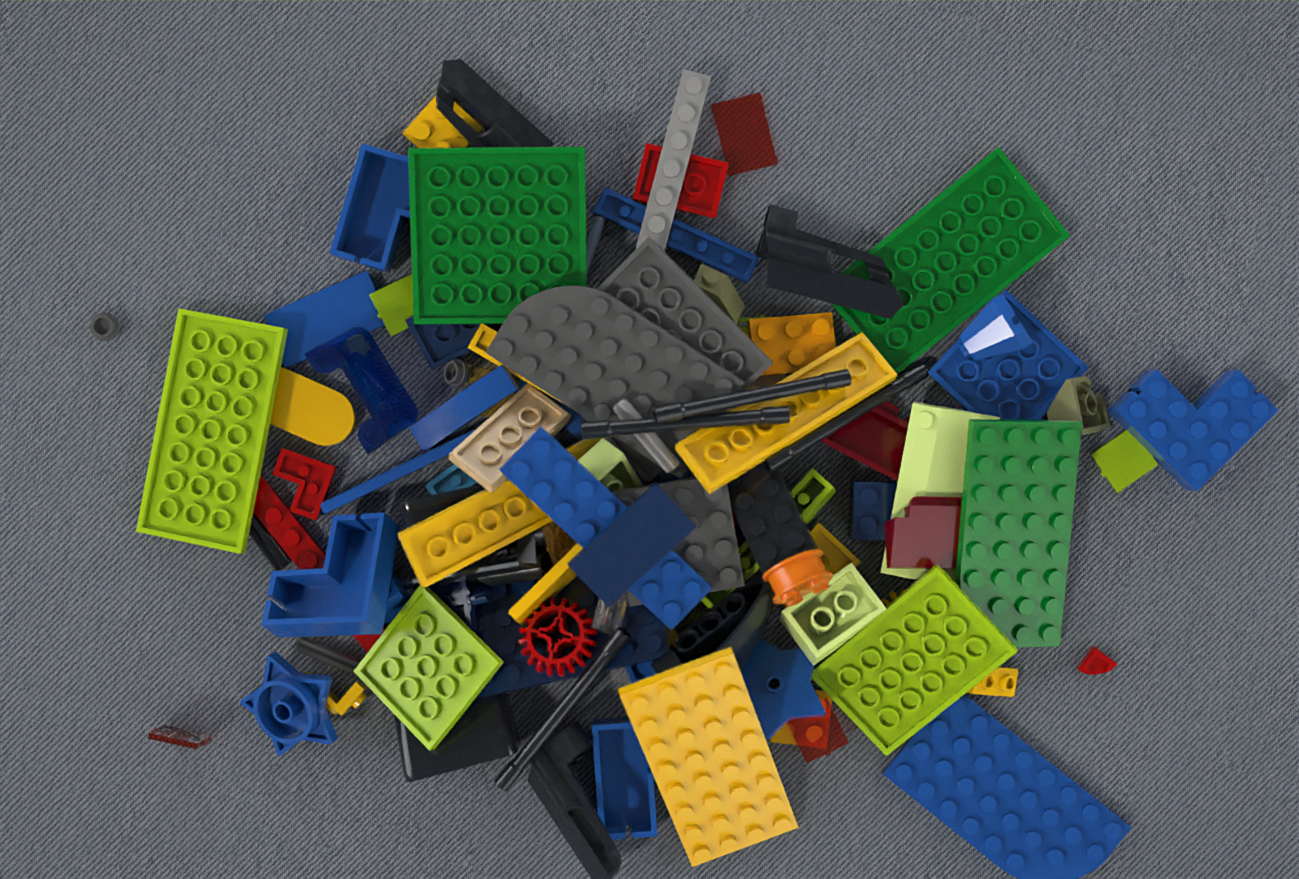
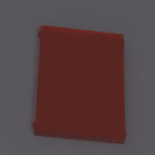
(744, 134)

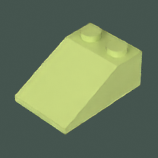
(610, 466)
(833, 616)

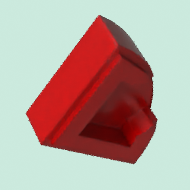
(1096, 662)

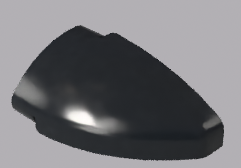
(733, 622)

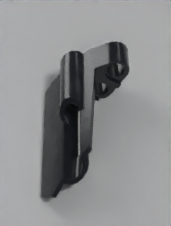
(487, 107)
(802, 266)
(530, 564)
(568, 803)

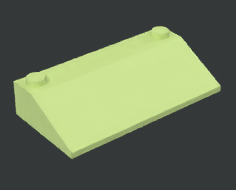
(932, 463)

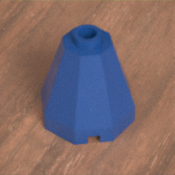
(994, 331)

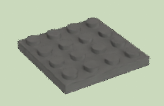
(713, 543)

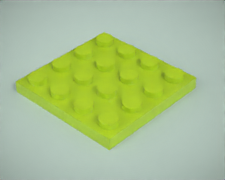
(428, 667)

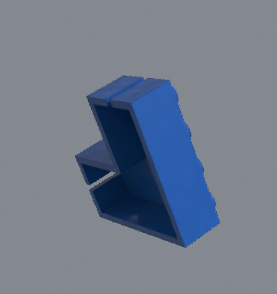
(374, 209)
(1194, 437)
(349, 590)
(623, 780)

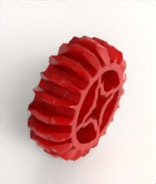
(555, 649)

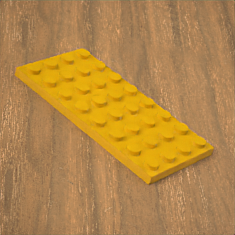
(709, 756)

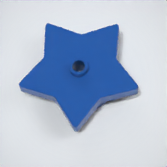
(792, 698)
(291, 705)

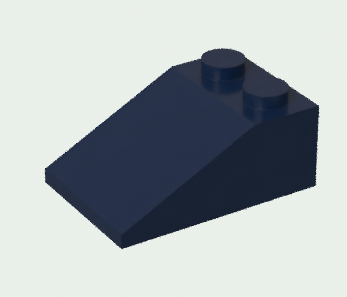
(870, 508)

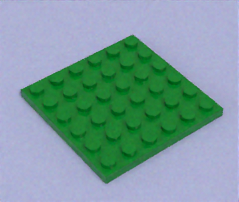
(493, 229)

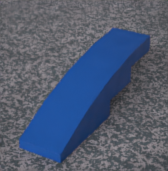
(464, 407)

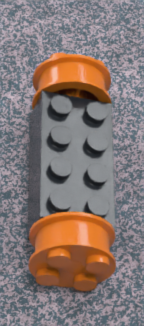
(778, 535)

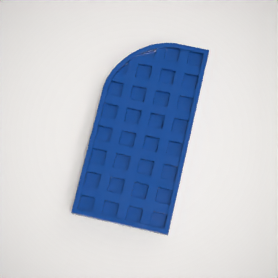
(1004, 796)

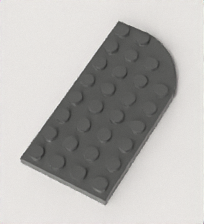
(599, 351)

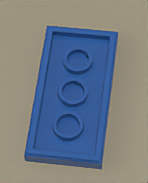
(326, 316)

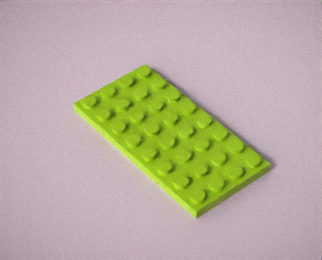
(212, 430)

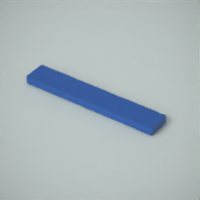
(682, 237)
(392, 475)

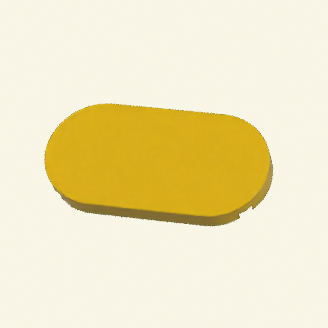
(312, 410)

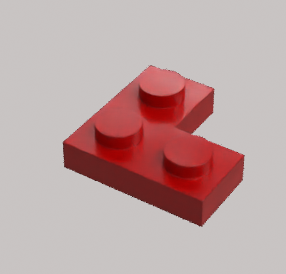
(313, 480)

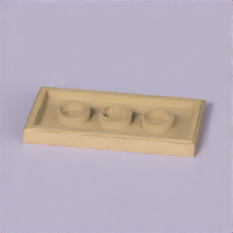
(504, 433)

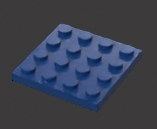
(1013, 383)

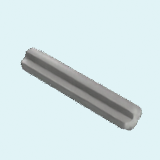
(649, 440)

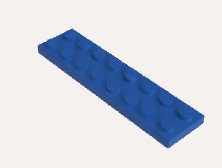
(585, 508)

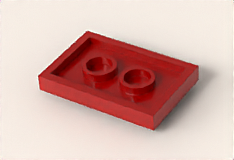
(700, 187)

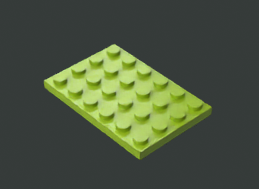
(913, 660)

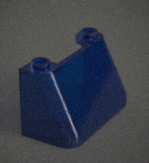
(373, 381)

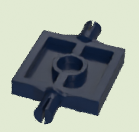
(461, 600)

